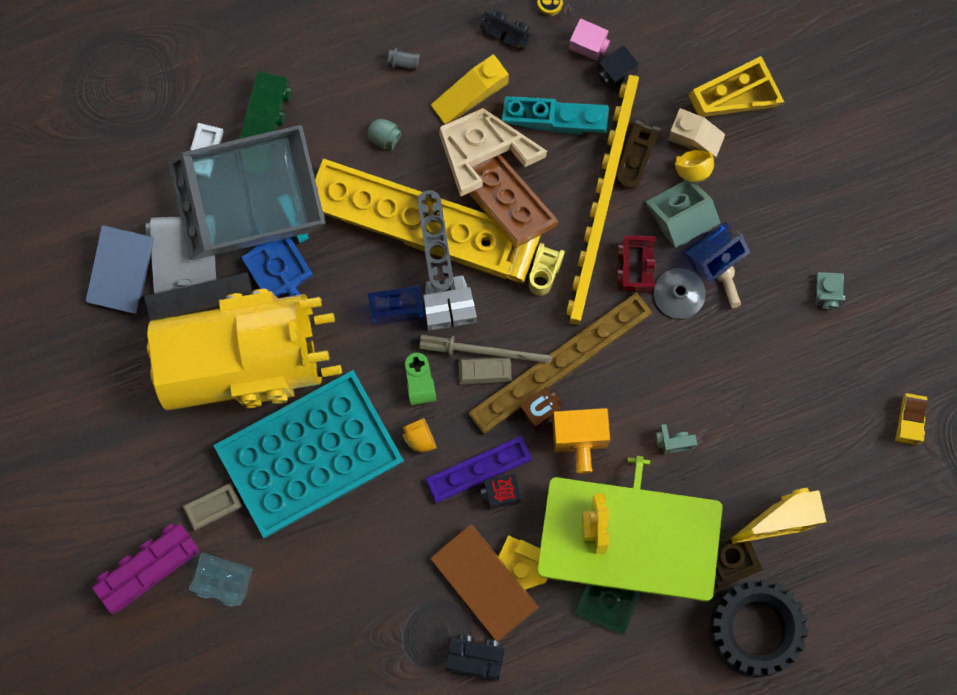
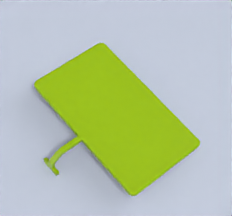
(654, 545)

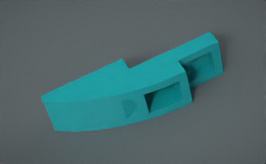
(555, 116)

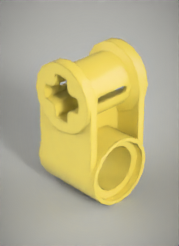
(545, 265)

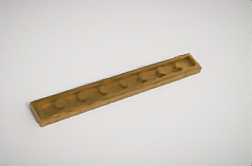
(564, 361)

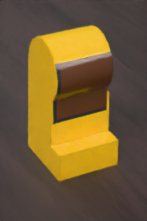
(912, 420)

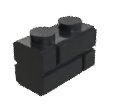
(475, 658)

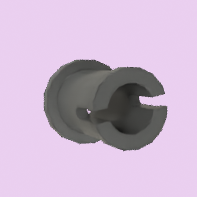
(403, 59)

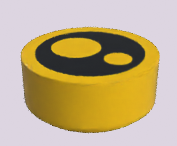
(549, 7)

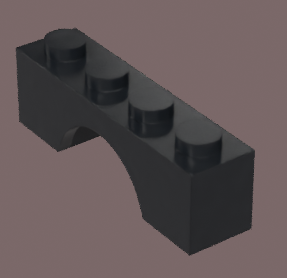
(197, 296)

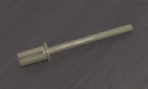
(448, 345)

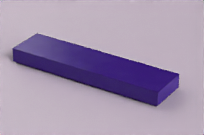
(477, 469)

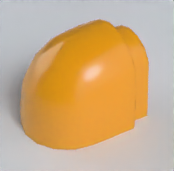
(419, 436)

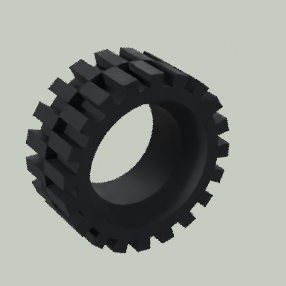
(783, 605)

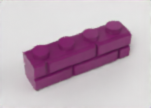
(146, 568)

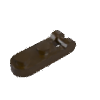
(637, 155)

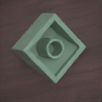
(683, 212)

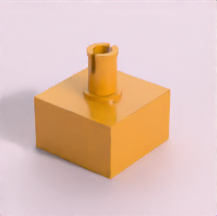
(580, 433)

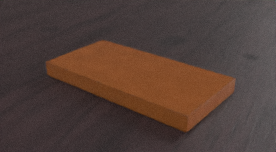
(511, 202)
(484, 582)

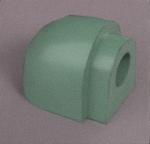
(384, 134)

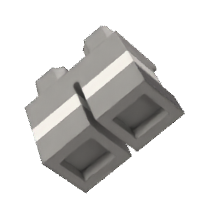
(460, 302)

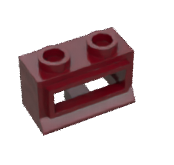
(647, 244)

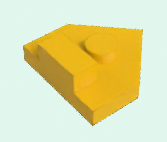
(595, 524)
(522, 561)

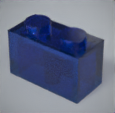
(717, 252)
(396, 305)

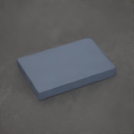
(119, 269)

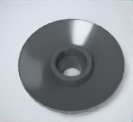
(673, 304)

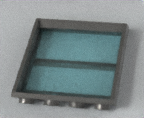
(246, 192)

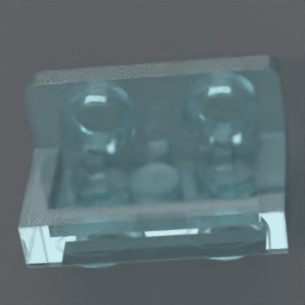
(221, 580)

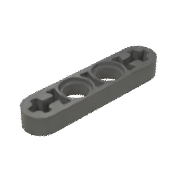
(437, 240)

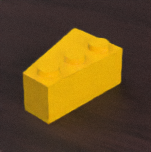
(739, 90)

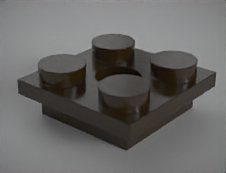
(746, 566)

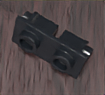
(515, 31)

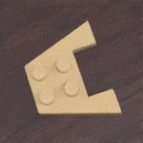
(480, 138)

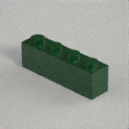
(266, 105)

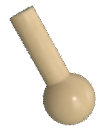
(729, 287)

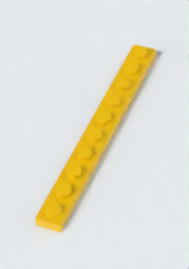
(599, 209)

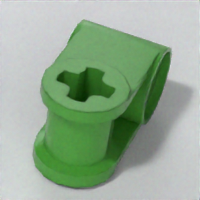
(419, 384)

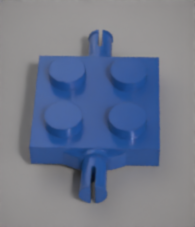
(278, 267)

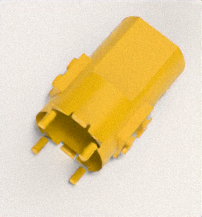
(242, 352)

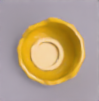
(695, 165)

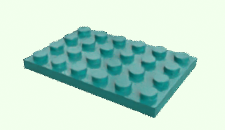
(308, 454)

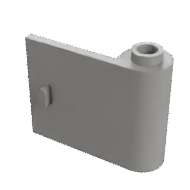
(171, 257)

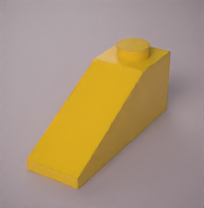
(471, 90)

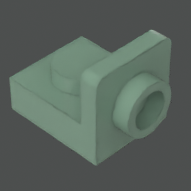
(829, 290)
(679, 443)

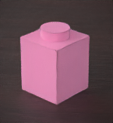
(589, 40)

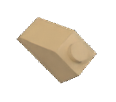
(696, 133)

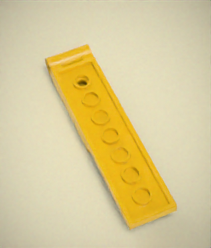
(395, 213)

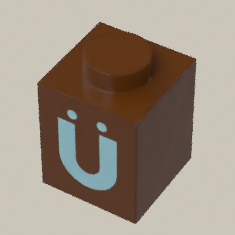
(540, 408)

